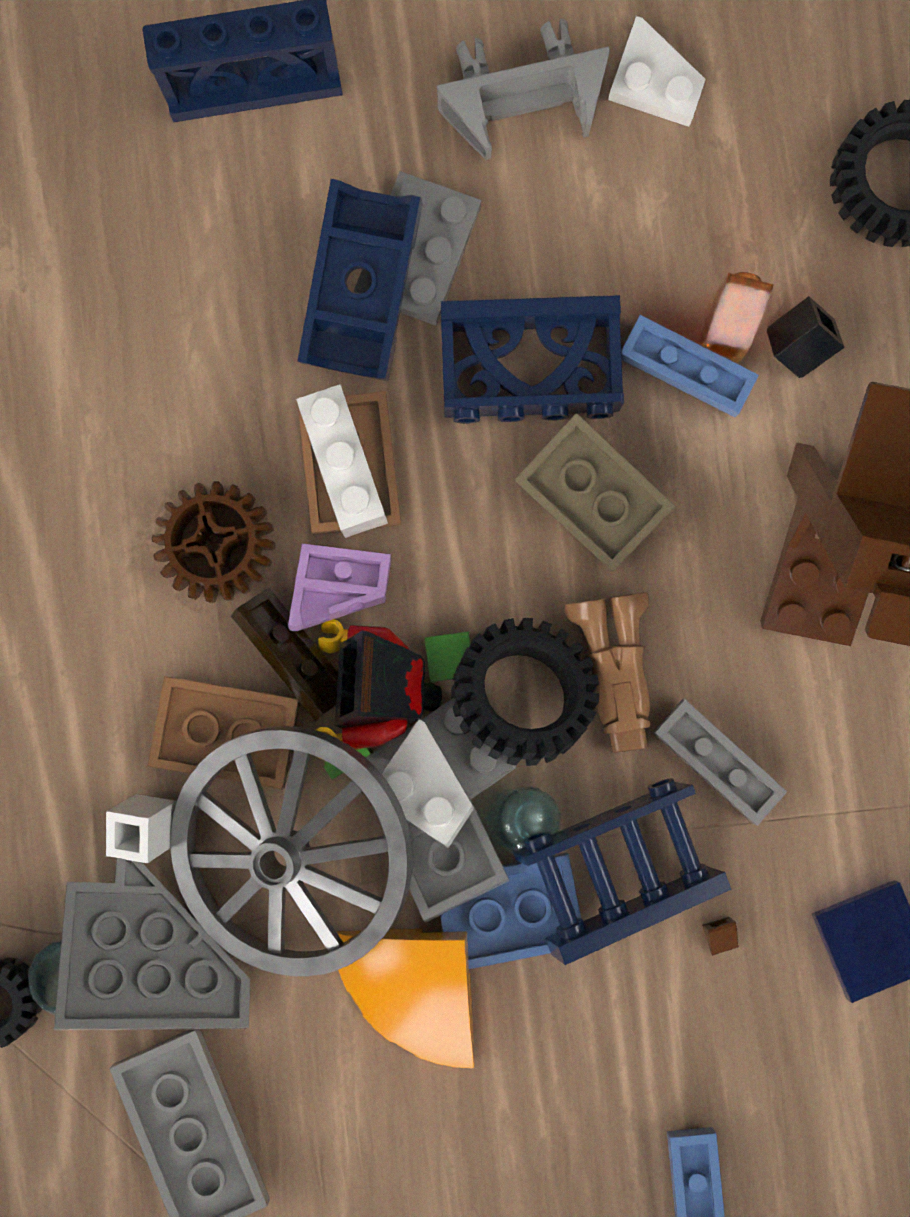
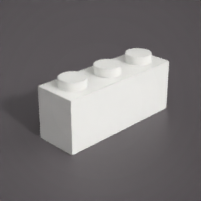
(342, 461)

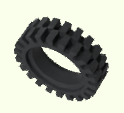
(852, 181)
(552, 651)

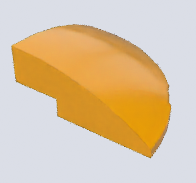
(417, 993)

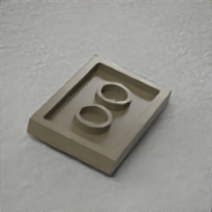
(594, 492)

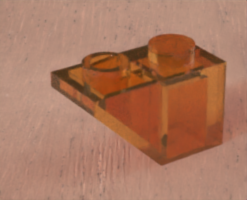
(735, 315)

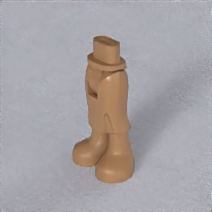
(620, 669)

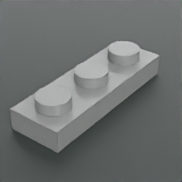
(719, 762)

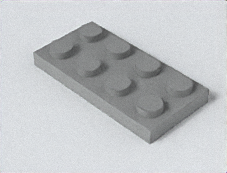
(189, 1130)

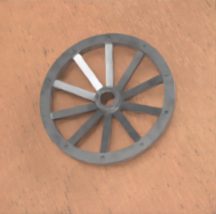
(295, 849)

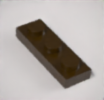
(289, 652)

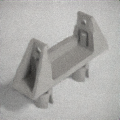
(522, 89)

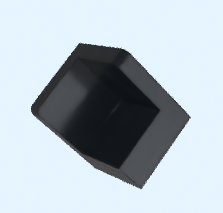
(804, 337)

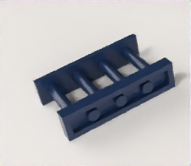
(656, 899)

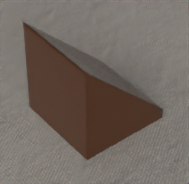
(721, 935)

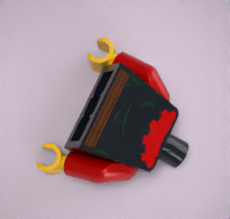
(376, 685)

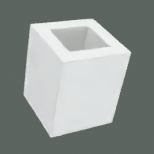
(139, 828)

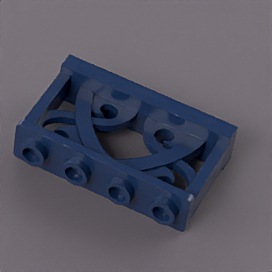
(190, 54)
(574, 314)

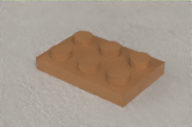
(373, 428)
(203, 716)

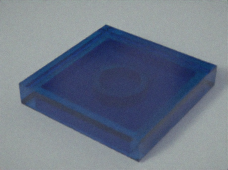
(868, 940)

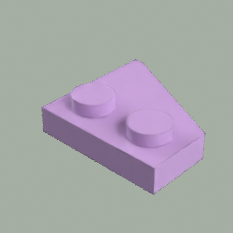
(336, 583)

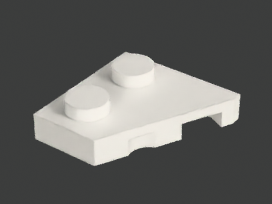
(656, 77)
(428, 786)

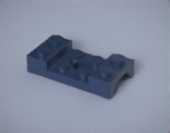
(367, 233)

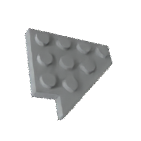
(142, 961)

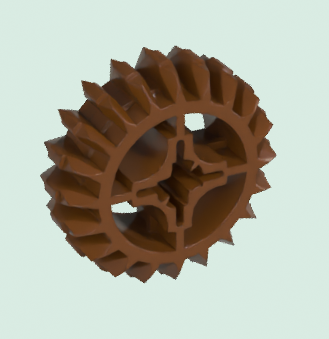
(195, 545)

